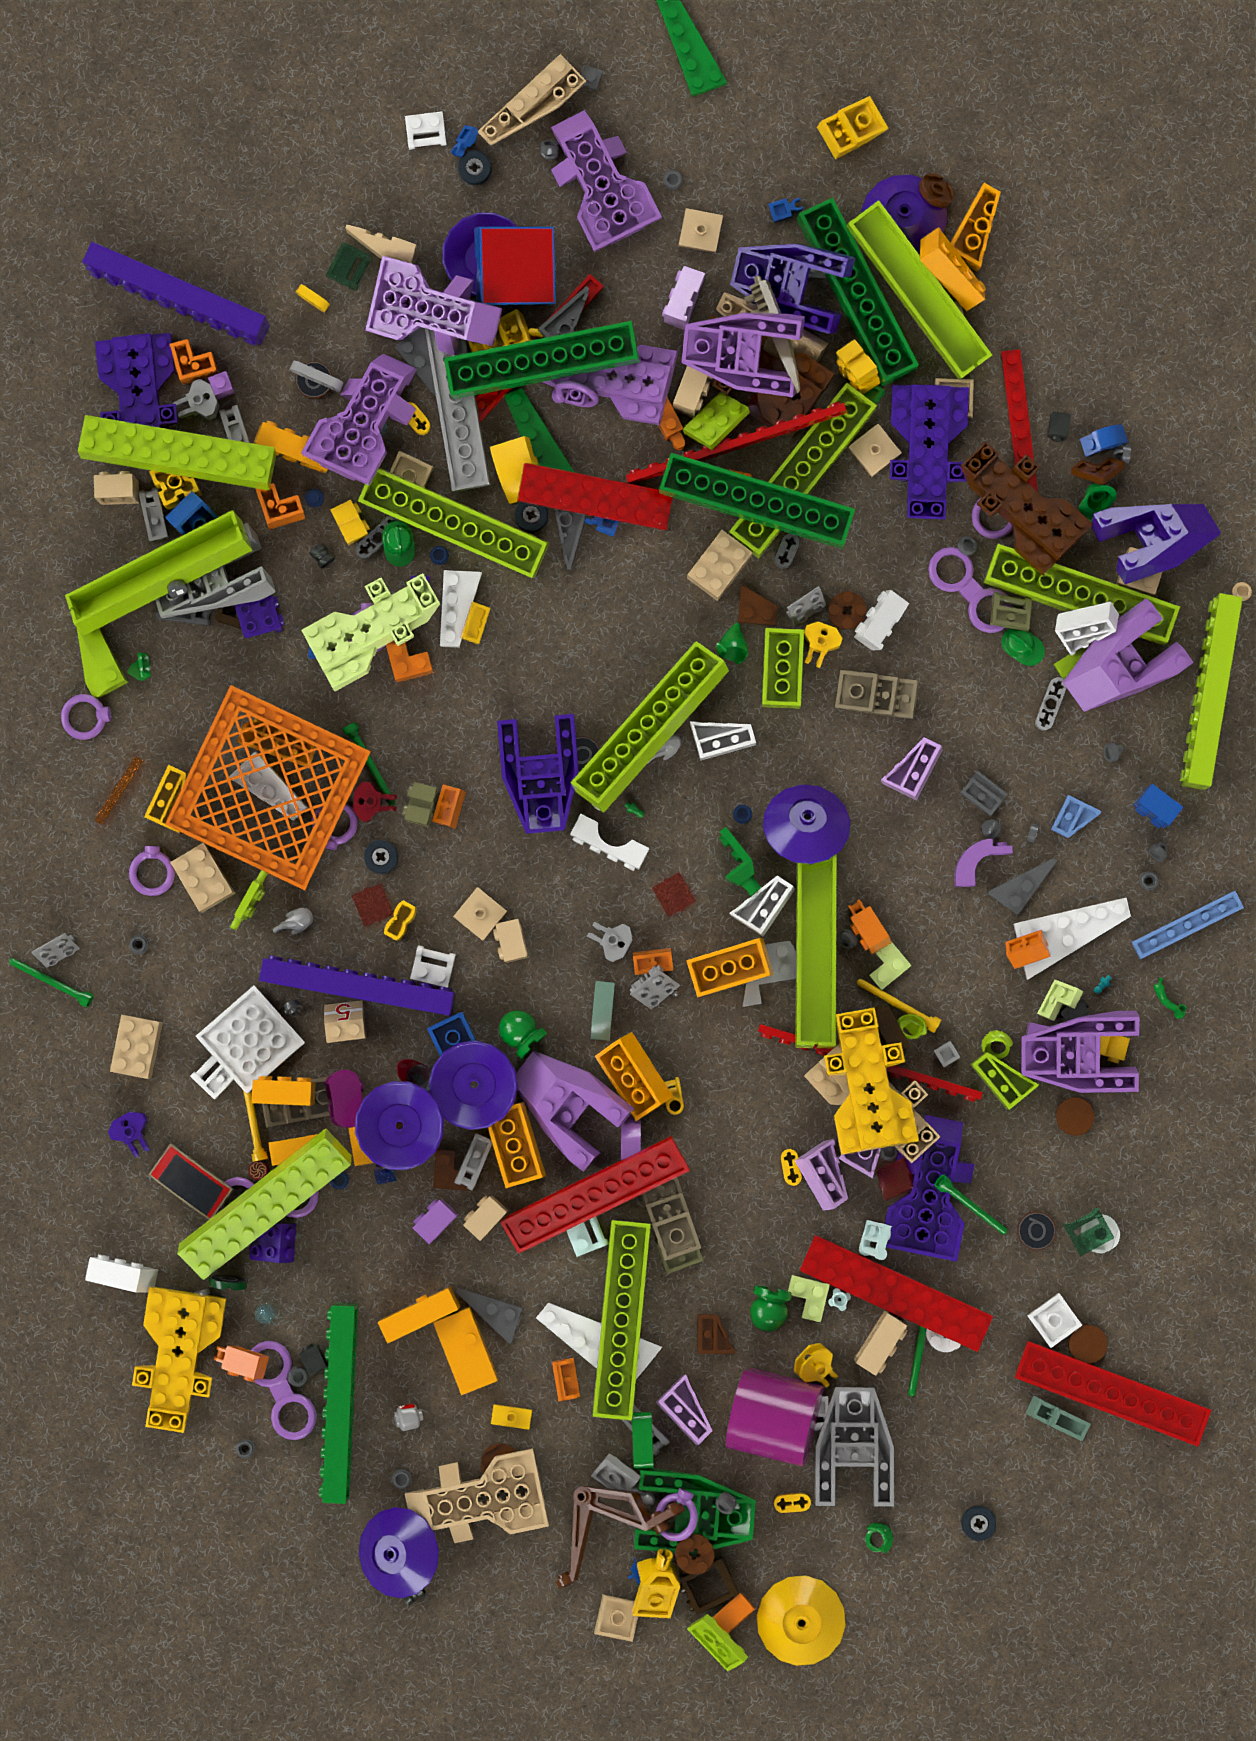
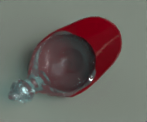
(414, 1072)

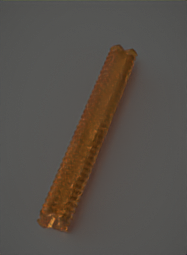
(118, 790)

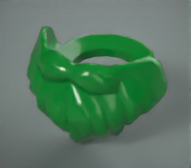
(140, 669)
(886, 1533)

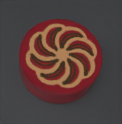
(258, 1170)

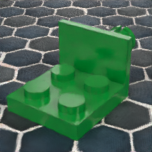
(744, 872)

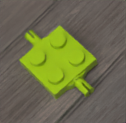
(246, 907)

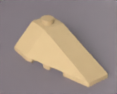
(382, 246)

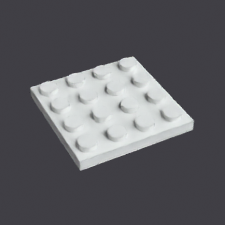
(250, 1039)

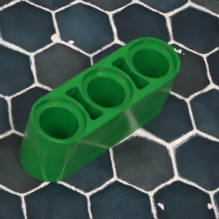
(642, 1440)

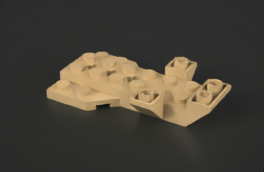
(835, 1091)
(458, 1502)

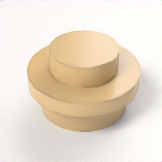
(1242, 590)

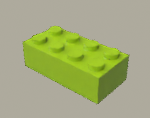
(782, 668)

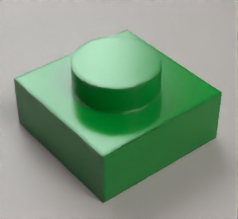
(875, 394)

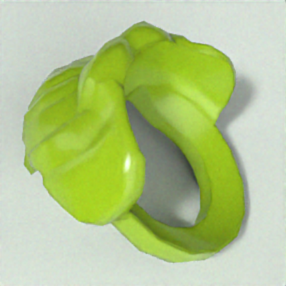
(914, 1024)
(999, 1036)

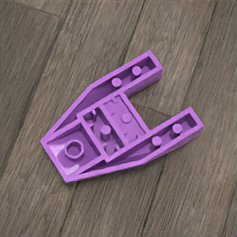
(731, 349)
(1115, 669)
(1071, 1053)
(559, 1096)

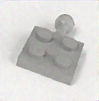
(616, 1475)

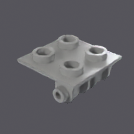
(806, 606)
(56, 950)
(654, 988)

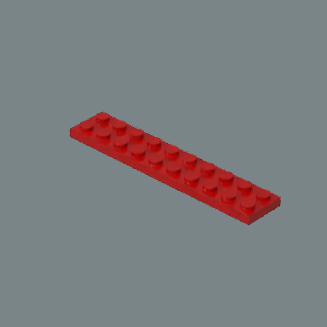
(595, 1194)
(896, 1293)
(1112, 1393)

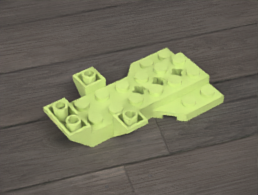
(387, 621)

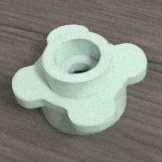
(844, 1299)

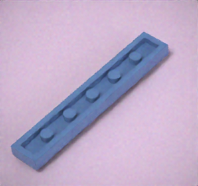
(1187, 924)

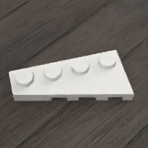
(458, 593)
(268, 786)

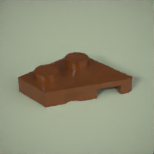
(756, 609)
(712, 1336)

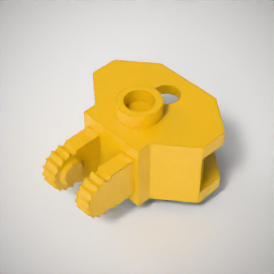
(819, 642)
(816, 1365)

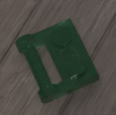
(343, 264)
(1091, 1237)

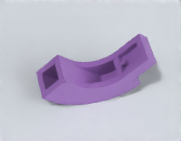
(965, 868)
(630, 1137)

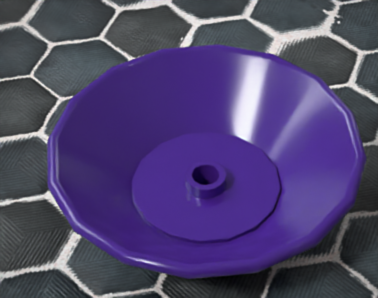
(902, 193)
(459, 245)
(805, 839)
(452, 1087)
(377, 1125)
(413, 1550)

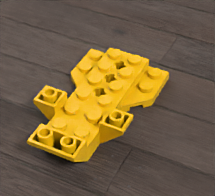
(866, 1064)
(175, 1375)

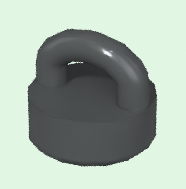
(549, 149)
(1126, 453)
(1112, 751)
(991, 829)
(1157, 852)
(726, 1503)

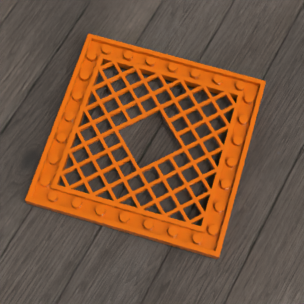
(182, 820)

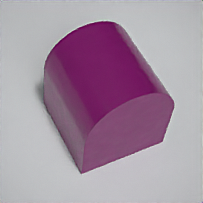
(774, 1416)

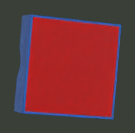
(515, 265)

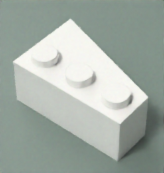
(1085, 625)

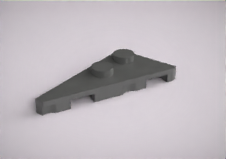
(566, 318)
(416, 354)
(570, 530)
(1018, 890)
(498, 1314)

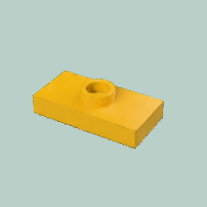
(475, 623)
(511, 1416)

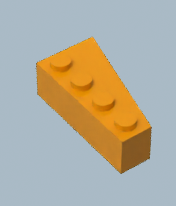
(975, 227)
(951, 270)
(286, 444)

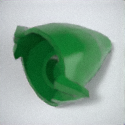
(733, 645)

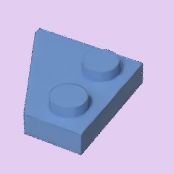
(1073, 816)

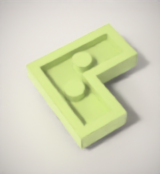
(893, 966)
(1057, 996)
(814, 1293)

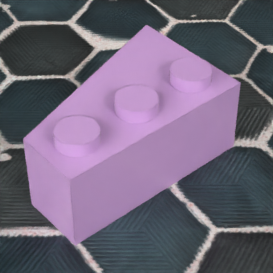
(683, 297)
(914, 770)
(823, 1174)
(684, 1409)

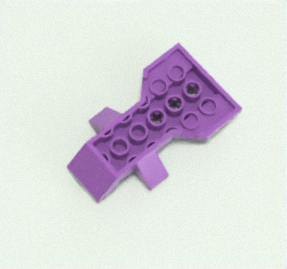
(591, 161)
(447, 312)
(371, 399)
(632, 399)

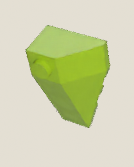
(99, 664)

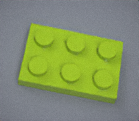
(716, 420)
(717, 1642)

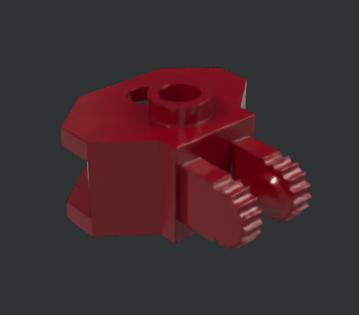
(373, 802)

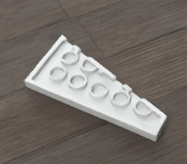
(1072, 930)
(584, 1335)

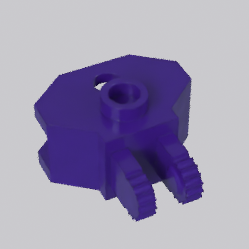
(131, 1132)

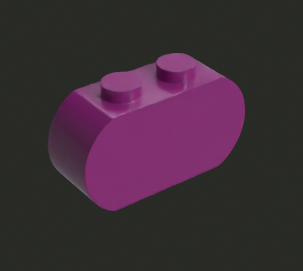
(343, 1097)

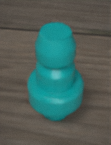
(1105, 982)

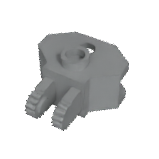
(197, 400)
(611, 939)

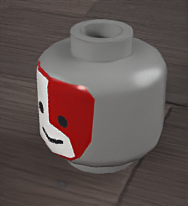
(408, 1417)

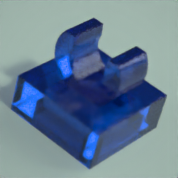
(384, 1175)

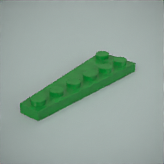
(692, 53)
(531, 426)

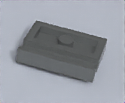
(983, 793)

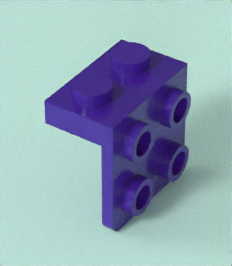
(260, 617)
(275, 1244)

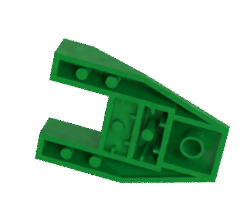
(716, 1526)

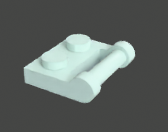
(876, 1233)
(581, 1240)

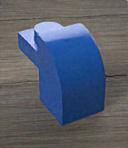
(1104, 439)

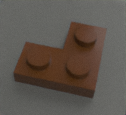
(1098, 473)
(444, 1171)

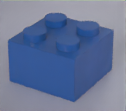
(190, 514)
(1157, 806)
(451, 1032)

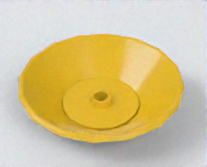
(797, 1600)

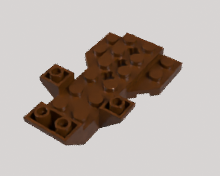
(813, 382)
(1008, 493)

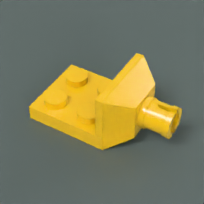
(657, 1587)

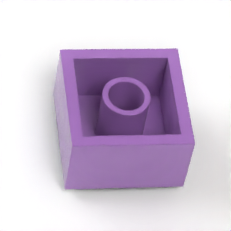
(432, 1223)

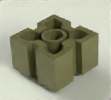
(421, 804)

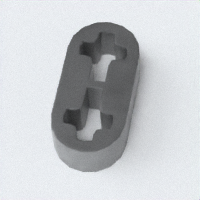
(782, 549)

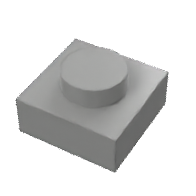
(946, 1054)

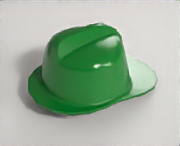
(1097, 499)
(398, 543)
(1023, 646)

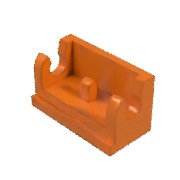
(449, 806)
(1027, 949)
(646, 960)
(566, 1379)
(734, 1613)

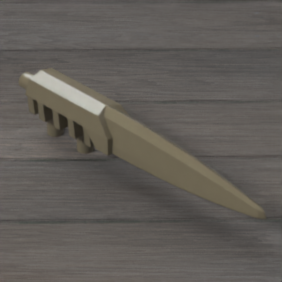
(766, 303)

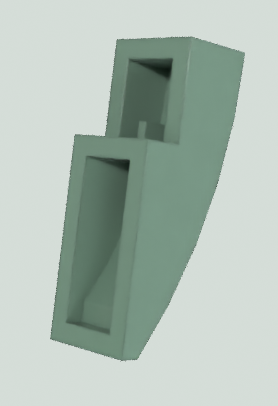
(602, 1010)
(1058, 1418)

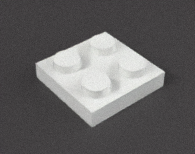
(1054, 1320)

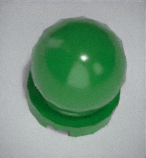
(520, 1031)
(769, 1309)

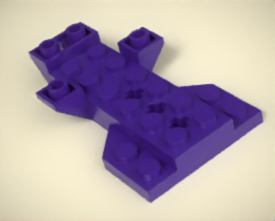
(154, 364)
(928, 468)
(944, 1225)

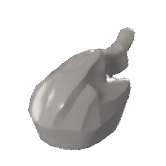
(669, 747)
(297, 920)

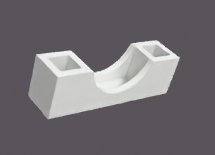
(587, 832)

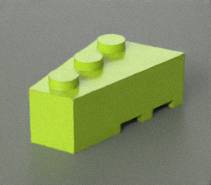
(1003, 1080)

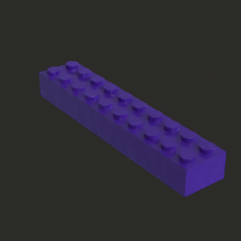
(176, 294)
(355, 986)

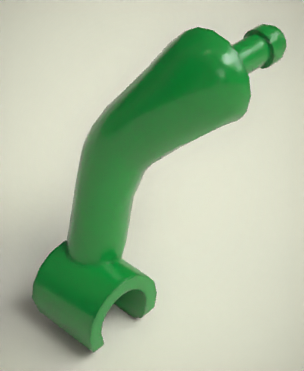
(1179, 1011)

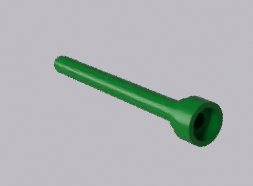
(352, 731)
(84, 998)
(944, 1184)
(917, 1361)

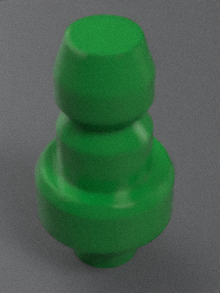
(635, 810)

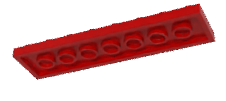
(594, 496)

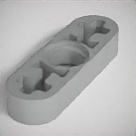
(316, 376)
(1040, 715)

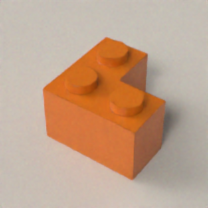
(190, 366)
(279, 512)
(407, 666)

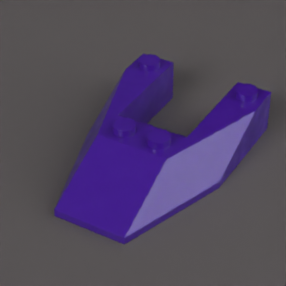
(787, 272)
(1166, 531)
(540, 783)

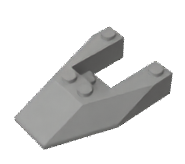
(216, 591)
(854, 1437)

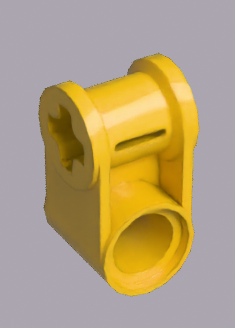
(676, 1092)

